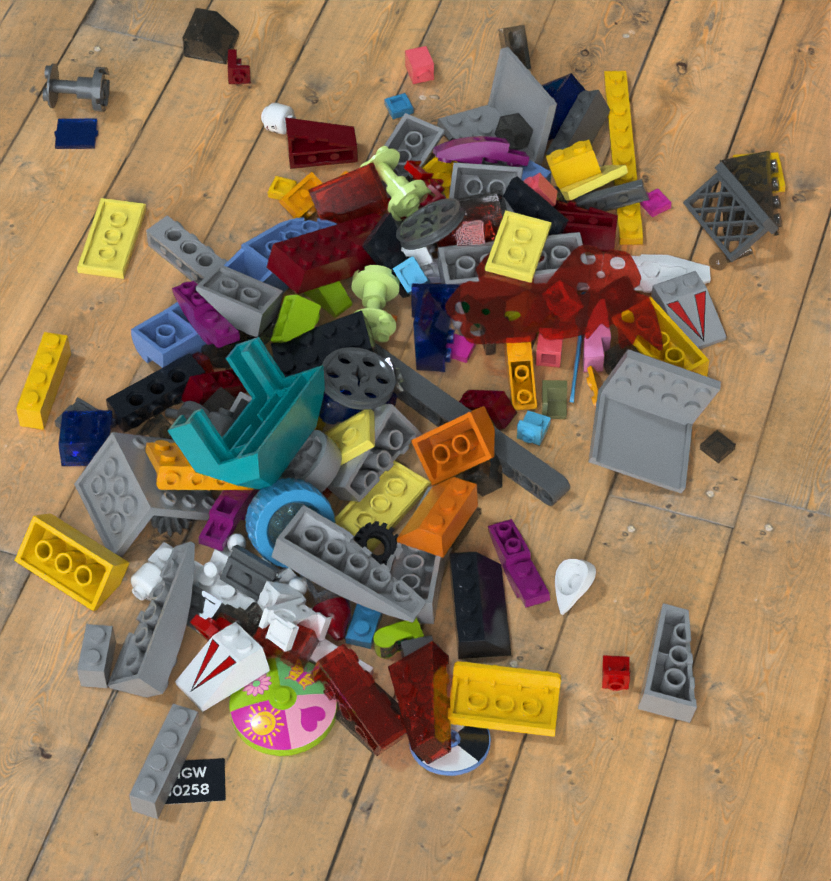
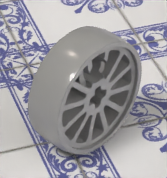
(315, 461)

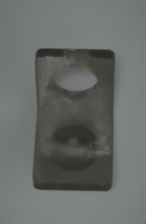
(156, 427)

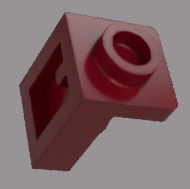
(236, 71)
(437, 193)

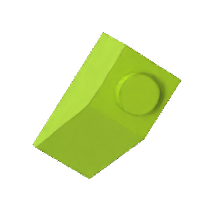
(331, 298)
(295, 318)

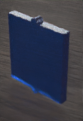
(76, 133)

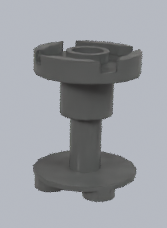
(90, 88)

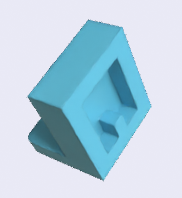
(409, 273)
(533, 428)

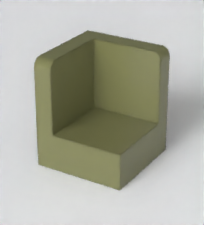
(554, 399)

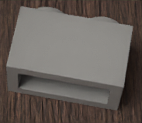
(96, 656)

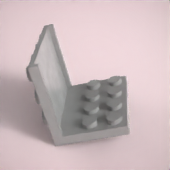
(512, 92)
(648, 419)
(124, 496)

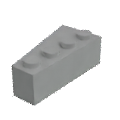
(362, 473)

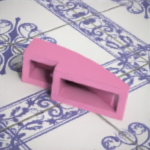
(595, 347)

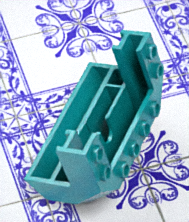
(266, 431)

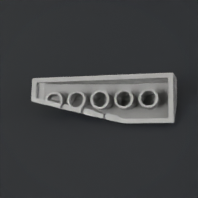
(414, 142)
(336, 562)
(420, 572)
(154, 646)

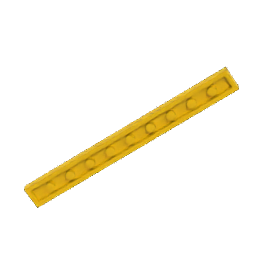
(623, 152)

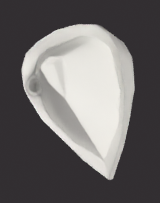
(572, 581)

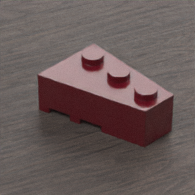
(319, 143)
(595, 226)

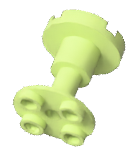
(403, 194)
(375, 288)

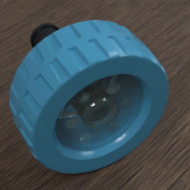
(275, 508)

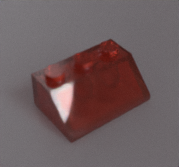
(350, 196)

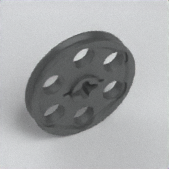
(430, 224)
(366, 375)

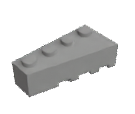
(669, 674)

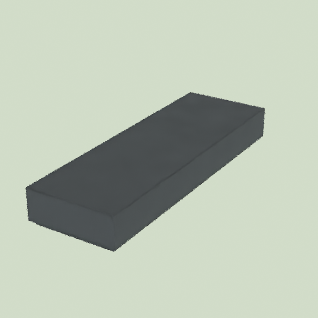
(614, 197)

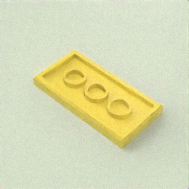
(112, 238)
(386, 502)

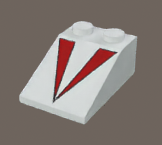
(223, 667)

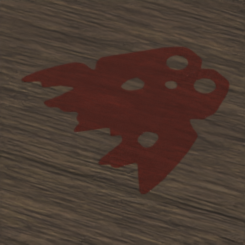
(502, 295)
(603, 300)

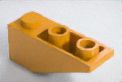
(520, 375)

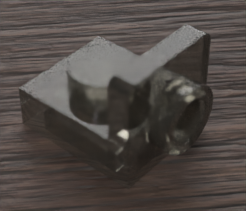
(247, 619)

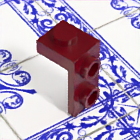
(495, 402)

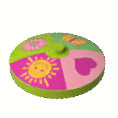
(282, 710)

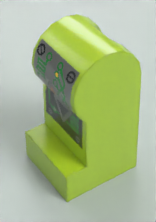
(388, 639)

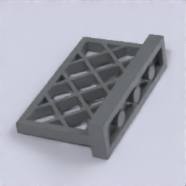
(747, 204)

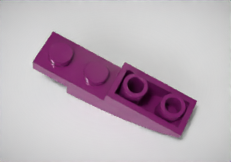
(473, 149)
(204, 317)
(225, 516)
(517, 564)

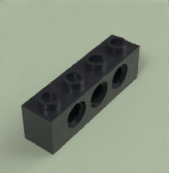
(153, 393)

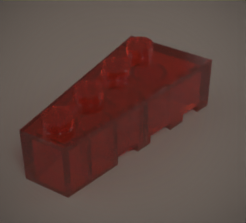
(421, 693)
(359, 699)

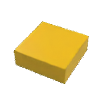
(280, 187)

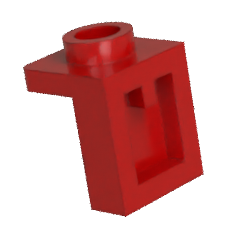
(209, 627)
(615, 672)

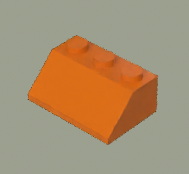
(456, 445)
(441, 516)

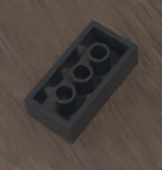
(313, 346)

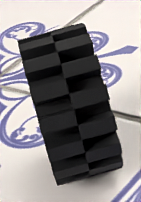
(382, 534)

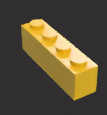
(43, 380)

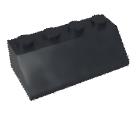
(479, 606)

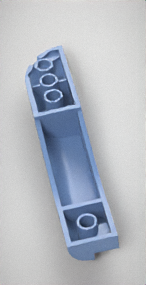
(171, 335)

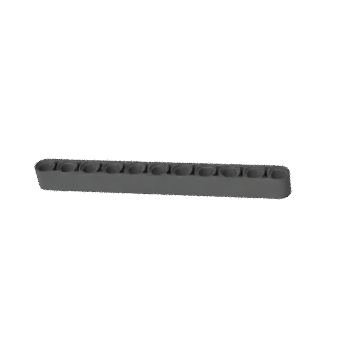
(516, 461)

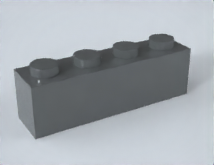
(582, 121)

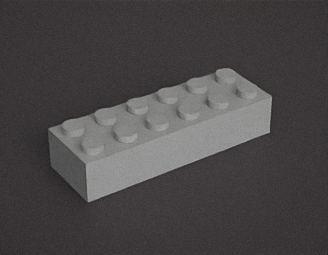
(459, 263)

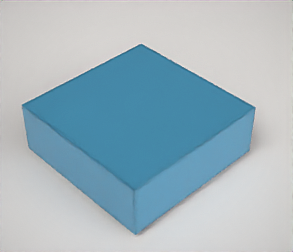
(398, 105)

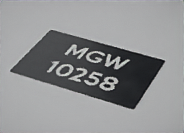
(199, 782)

